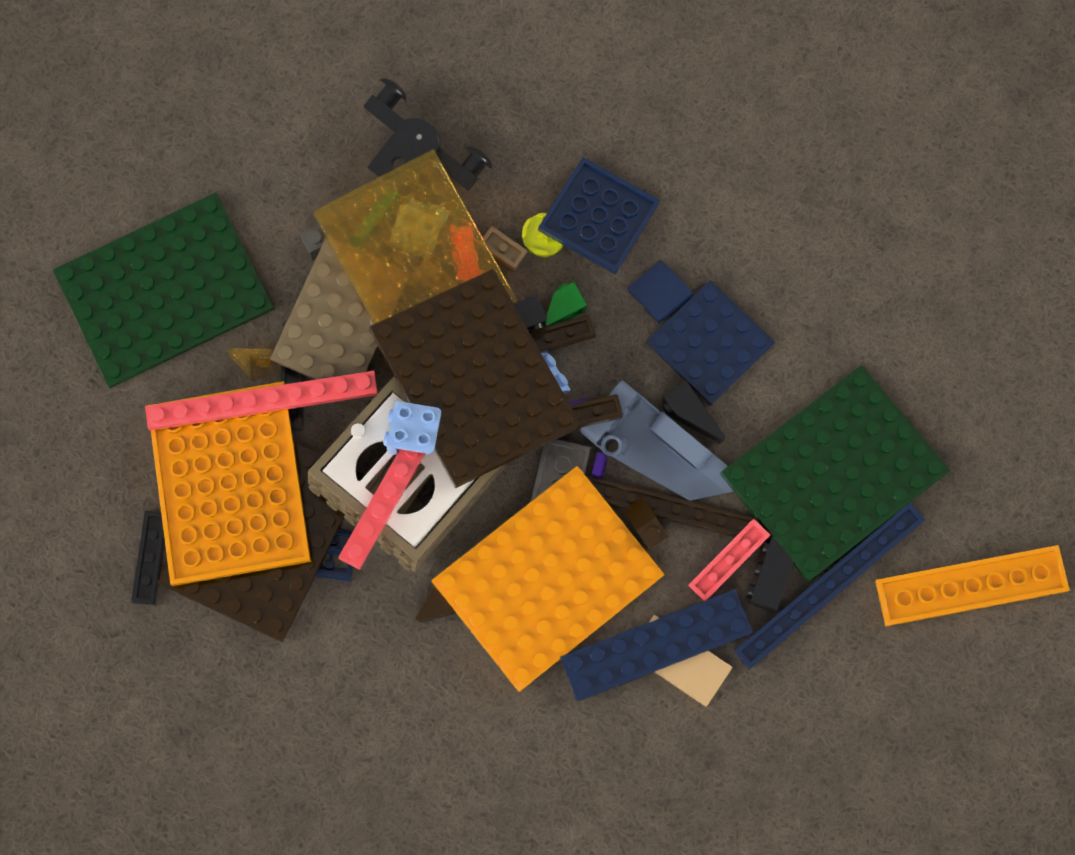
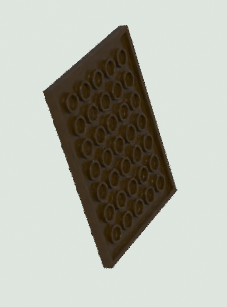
(482, 372)
(273, 596)

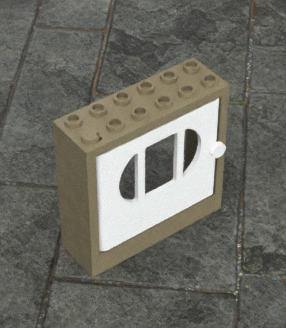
(340, 466)

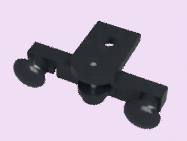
(416, 137)

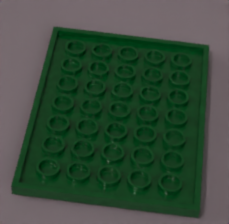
(163, 290)
(834, 472)

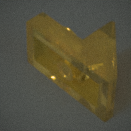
(246, 357)

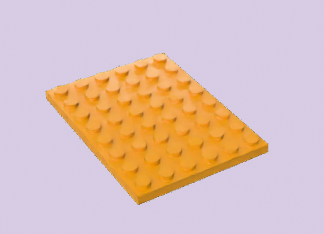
(230, 495)
(547, 578)

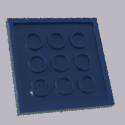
(599, 215)
(710, 342)

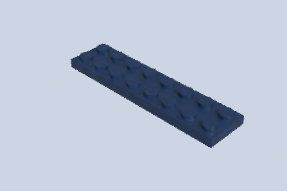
(656, 645)

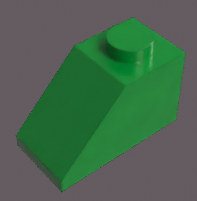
(565, 304)

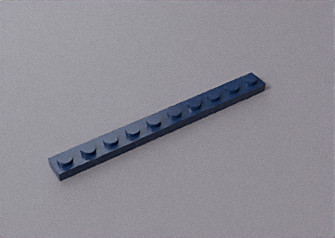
(829, 585)

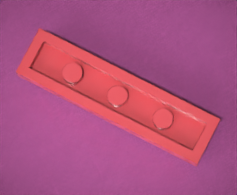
(729, 560)

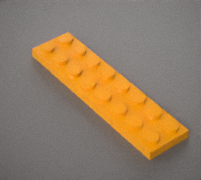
(972, 585)

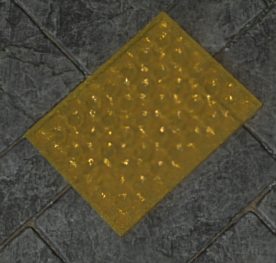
(406, 238)

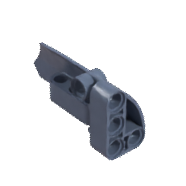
(659, 448)

